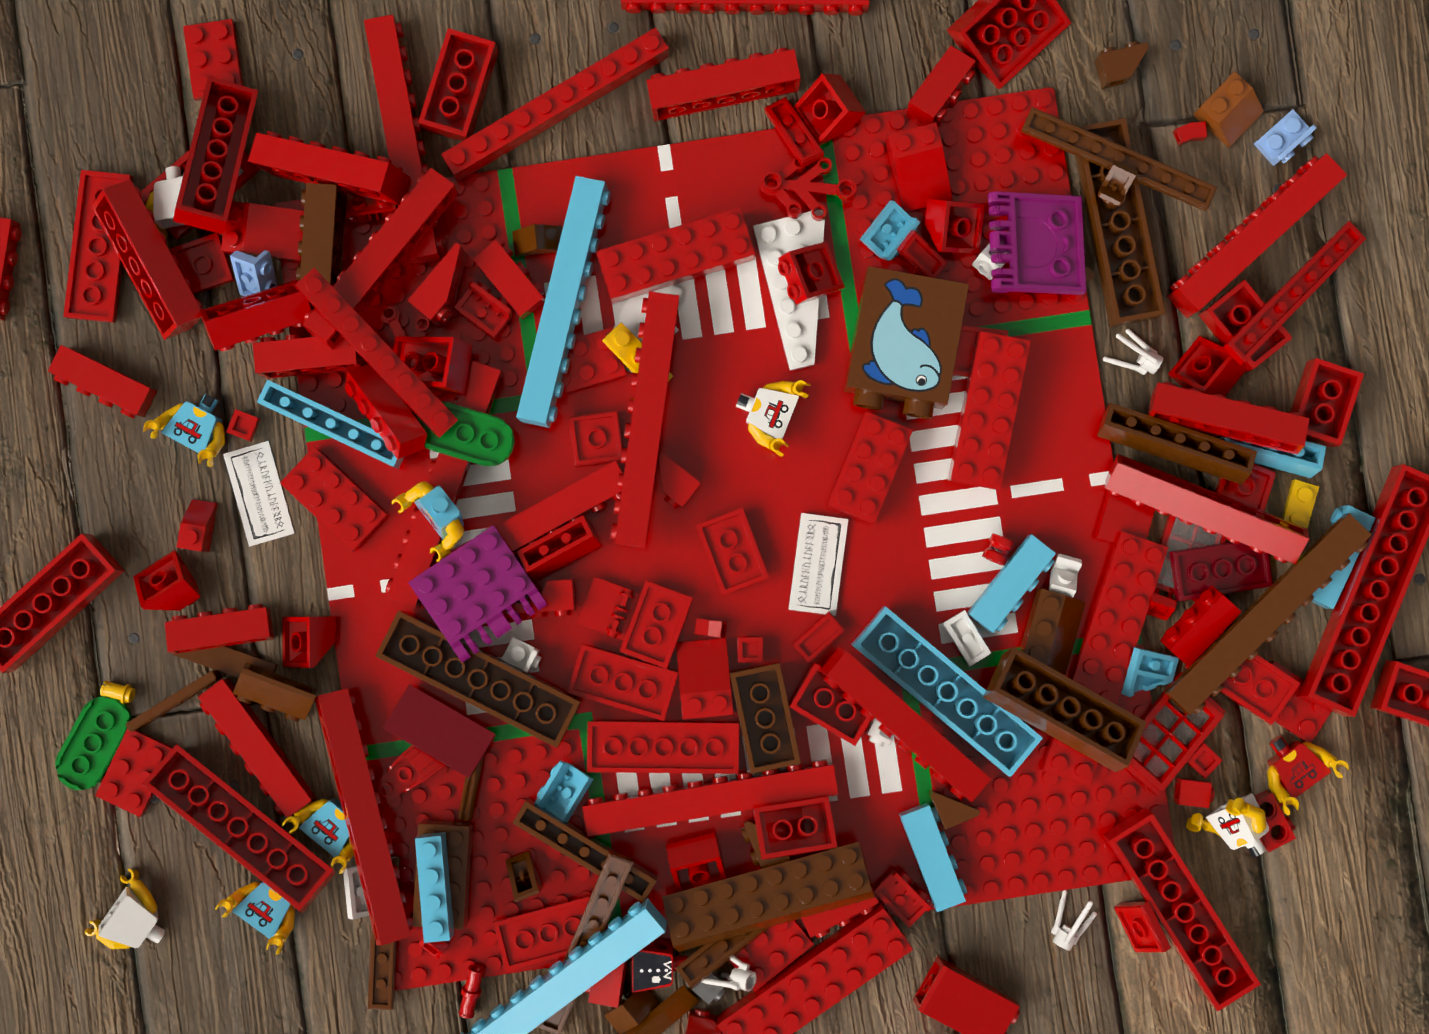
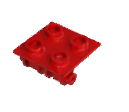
(359, 207)
(608, 608)

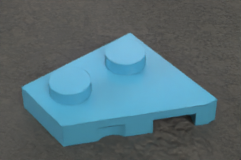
(1148, 670)

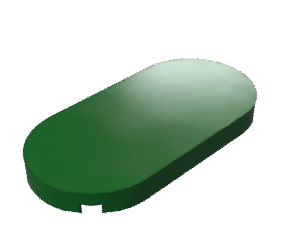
(473, 437)
(92, 743)

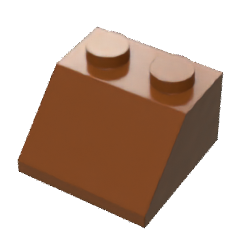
(1230, 109)

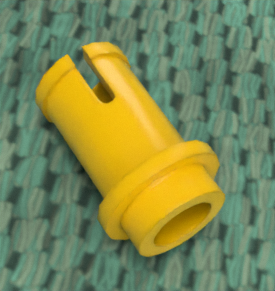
(117, 691)

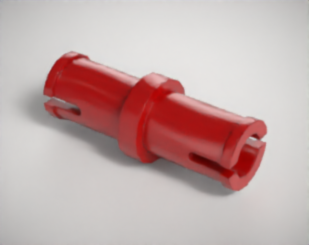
(471, 991)

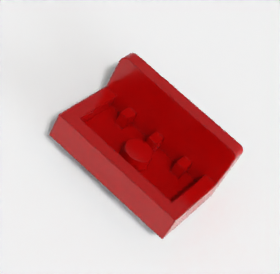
(484, 309)
(902, 897)

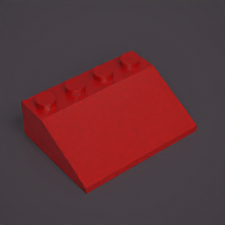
(1007, 34)

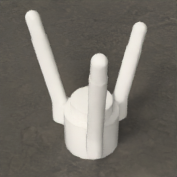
(1148, 358)
(1069, 936)
(739, 978)

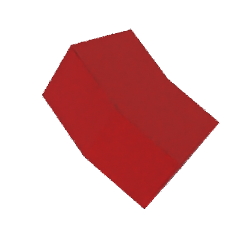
(1190, 132)
(710, 627)

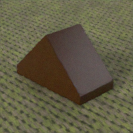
(536, 239)
(951, 811)
(523, 876)
(631, 1010)

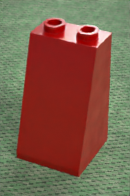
(964, 1001)

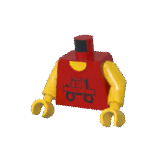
(1297, 769)

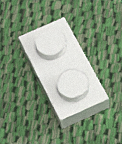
(966, 638)
(354, 894)

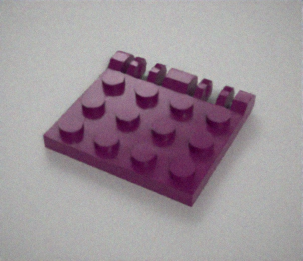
(1041, 241)
(474, 589)

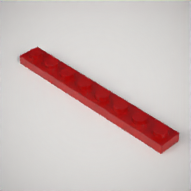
(1294, 293)
(376, 352)

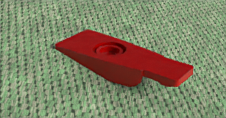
(405, 773)

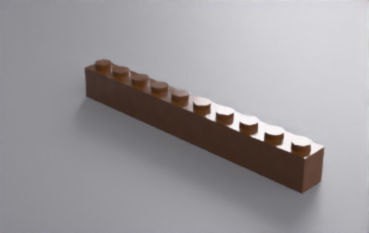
(1267, 613)

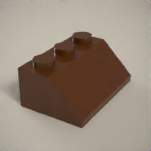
(1052, 629)
(274, 692)

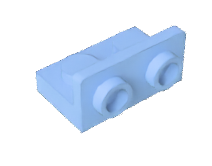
(1284, 137)
(252, 272)

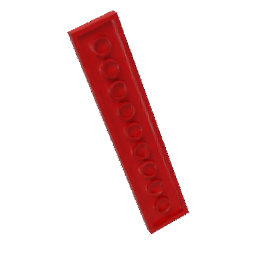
(1110, 639)

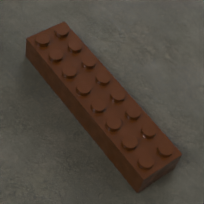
(1120, 240)
(480, 680)
(768, 897)

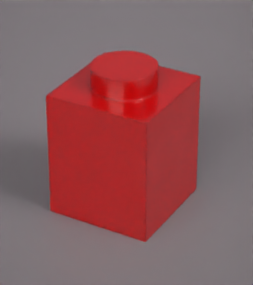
(1193, 792)

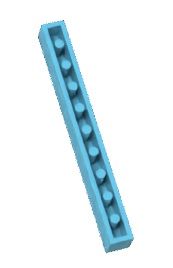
(563, 302)
(577, 973)

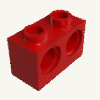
(1274, 817)

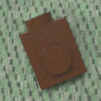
(1116, 183)

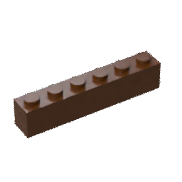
(1177, 443)
(578, 847)

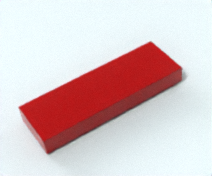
(794, 132)

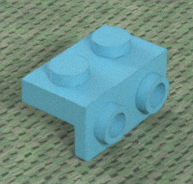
(889, 231)
(563, 790)

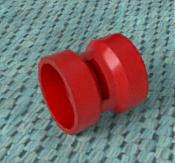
(1001, 544)

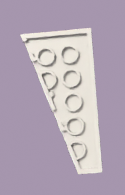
(795, 322)

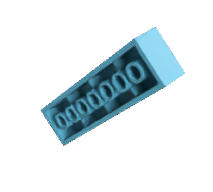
(946, 691)

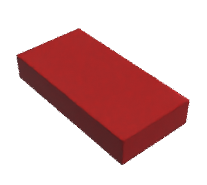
(921, 255)
(818, 637)

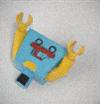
(192, 427)
(438, 511)
(326, 825)
(263, 911)

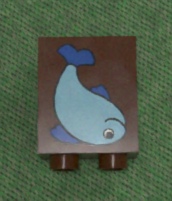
(905, 341)

